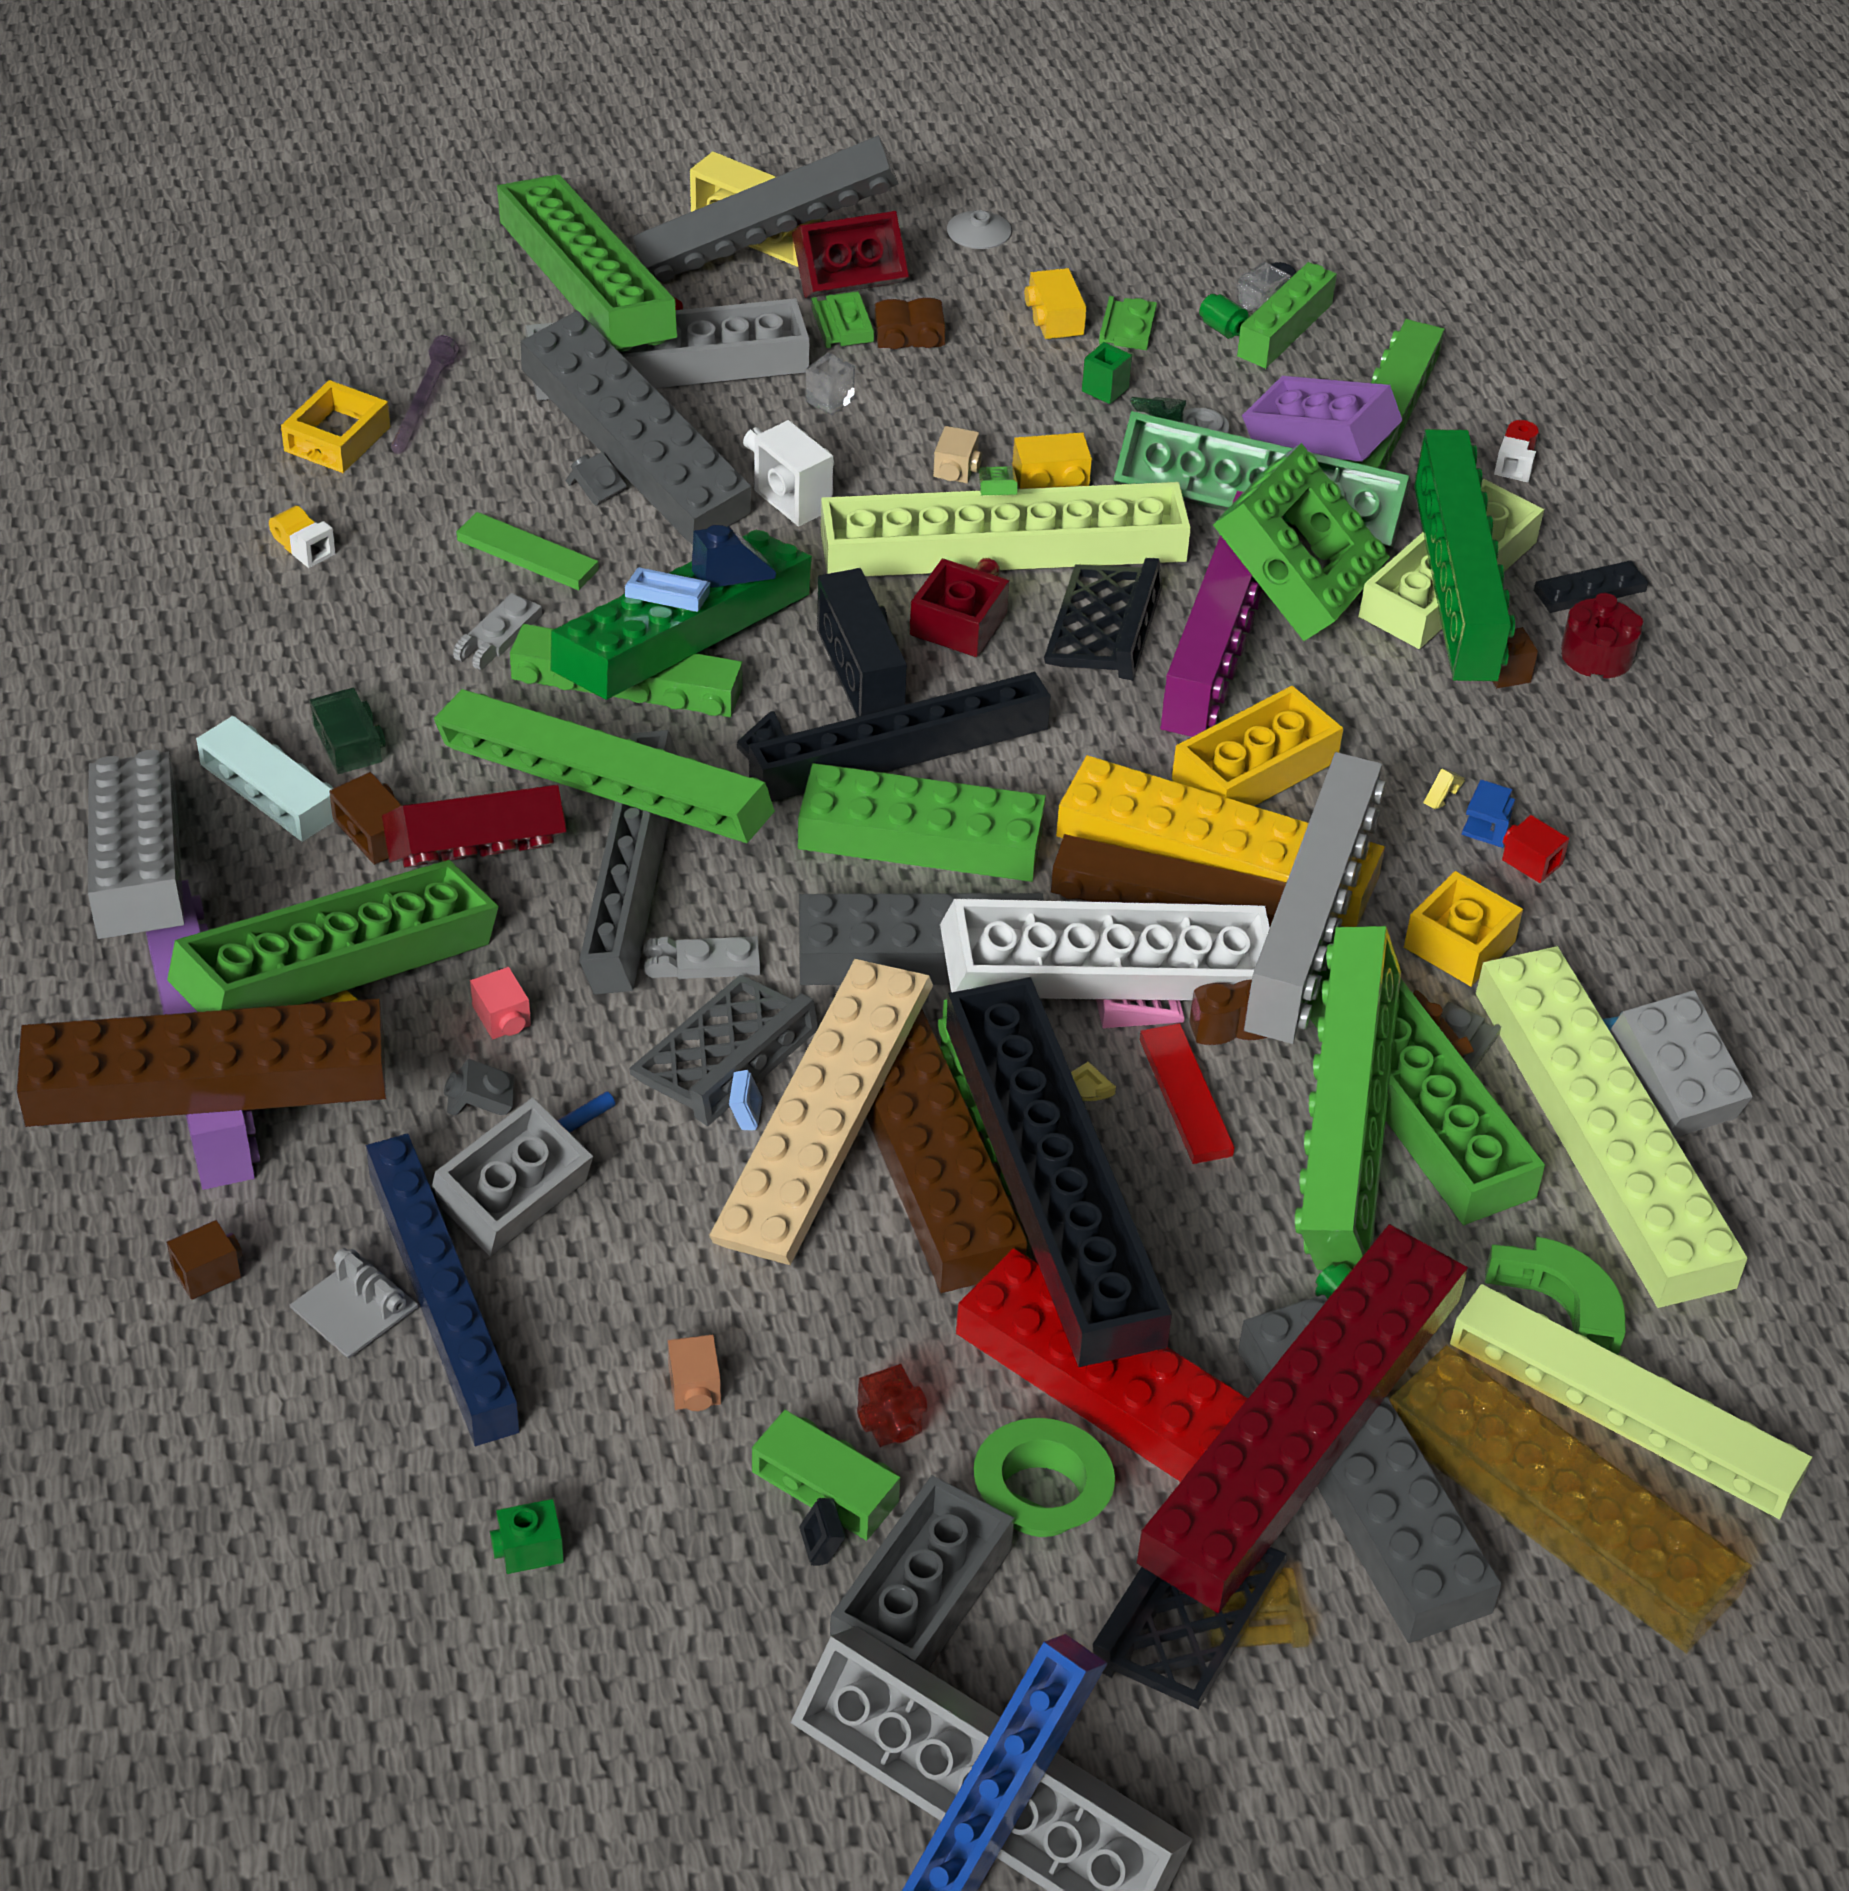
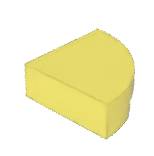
(1445, 782)
(1092, 1083)

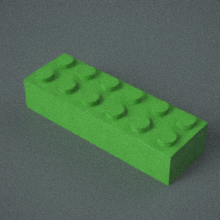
(921, 822)

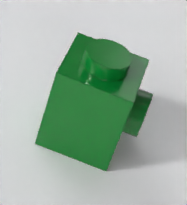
(1106, 372)
(527, 1536)

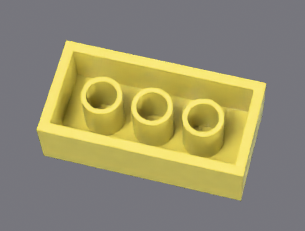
(721, 177)

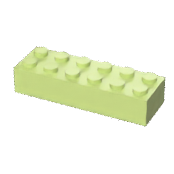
(1403, 592)

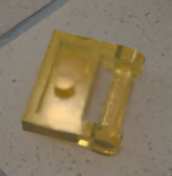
(1279, 1603)

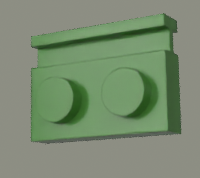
(842, 319)
(1128, 323)

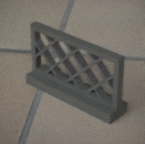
(759, 1054)

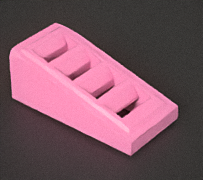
(1125, 1015)

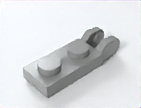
(497, 630)
(702, 957)

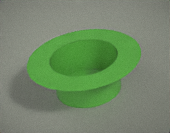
(1050, 1446)

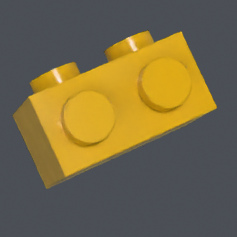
(1056, 303)
(1051, 461)

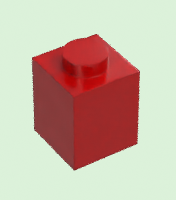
(1534, 848)

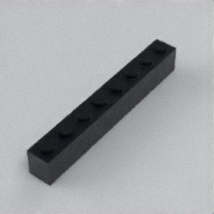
(905, 734)

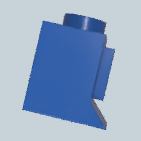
(1489, 813)

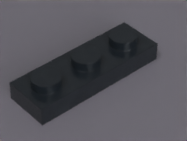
(1567, 590)

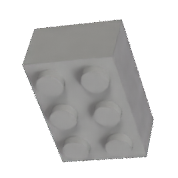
(1682, 1063)
(511, 1176)

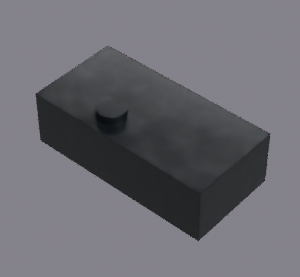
(860, 642)

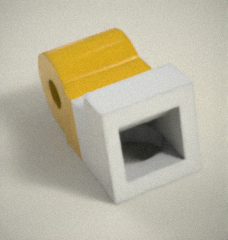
(298, 532)

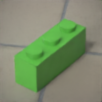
(816, 1466)

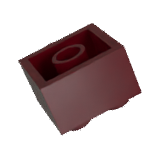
(960, 606)

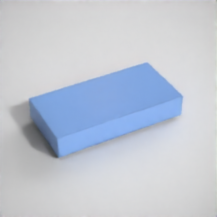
(667, 589)

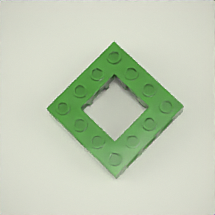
(1261, 539)

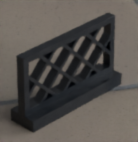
(1133, 619)
(1135, 1615)

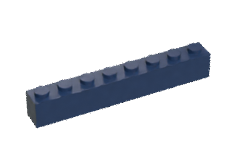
(442, 1291)

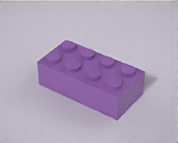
(1325, 416)

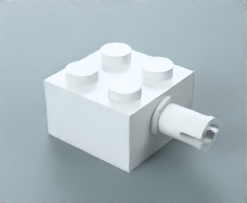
(791, 470)

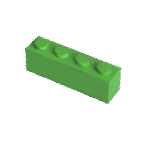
(1286, 315)

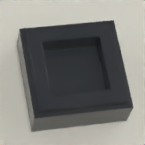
(822, 1531)

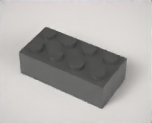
(927, 1572)

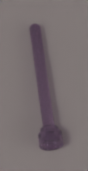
(441, 353)

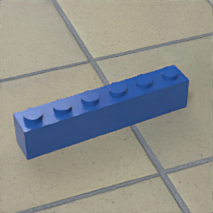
(1008, 1768)

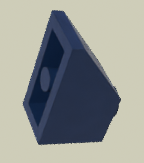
(727, 558)

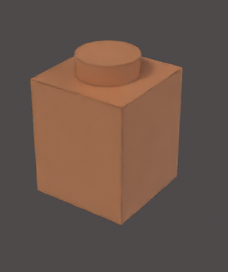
(694, 1373)

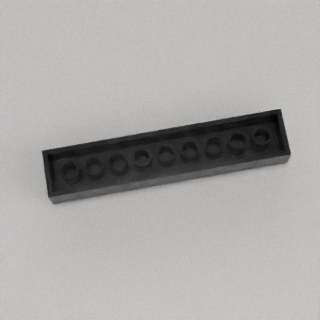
(1057, 1173)

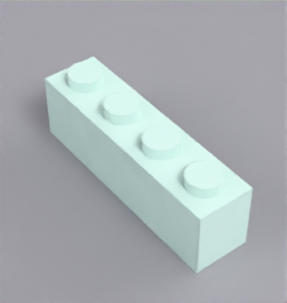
(266, 777)

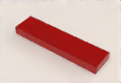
(1186, 1094)

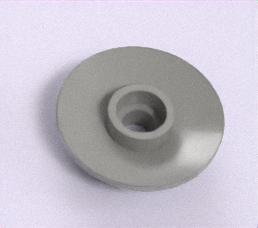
(979, 229)

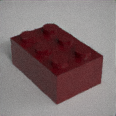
(850, 254)

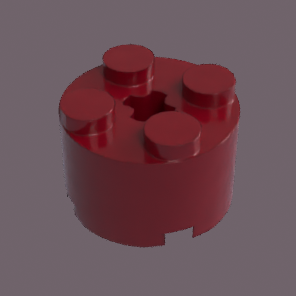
(1601, 637)

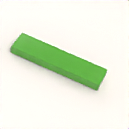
(997, 481)
(527, 551)

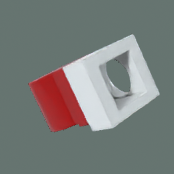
(1517, 451)

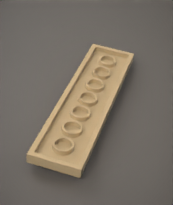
(821, 1112)

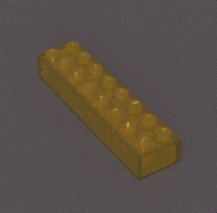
(1570, 1499)

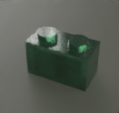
(347, 730)

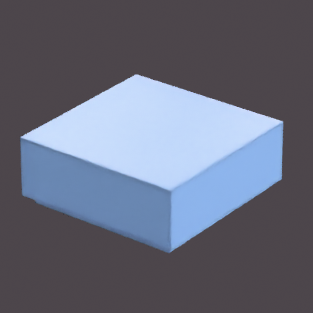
(745, 1100)

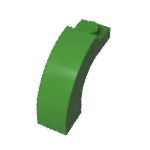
(1569, 1279)

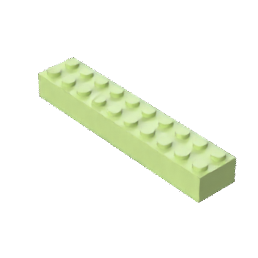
(1016, 531)
(1611, 1128)

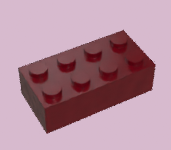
(474, 823)

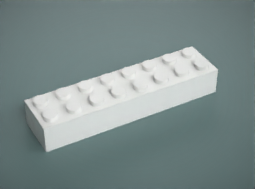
(1102, 946)

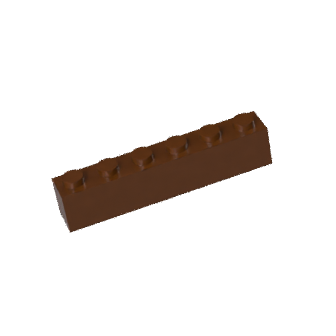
(1126, 875)

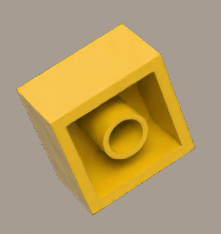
(1462, 927)

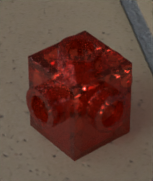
(890, 1406)

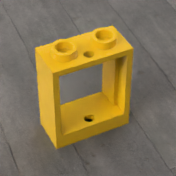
(337, 452)

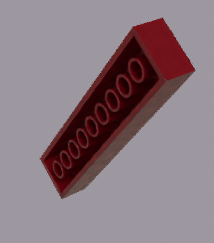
(1300, 1418)

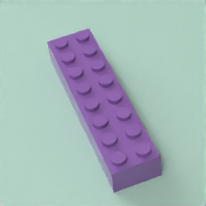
(218, 1138)

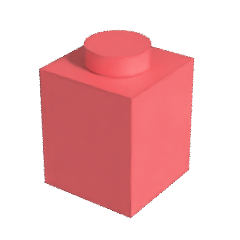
(500, 1003)

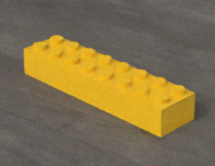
(1192, 825)

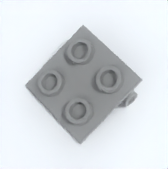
(353, 1304)

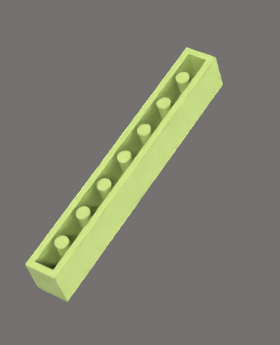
(1631, 1401)

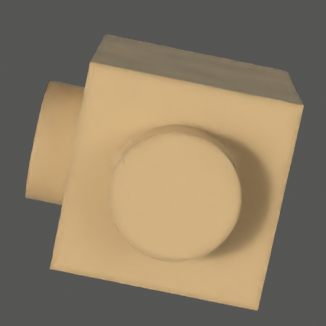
(957, 455)

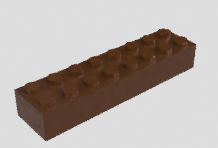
(201, 1062)
(942, 1166)

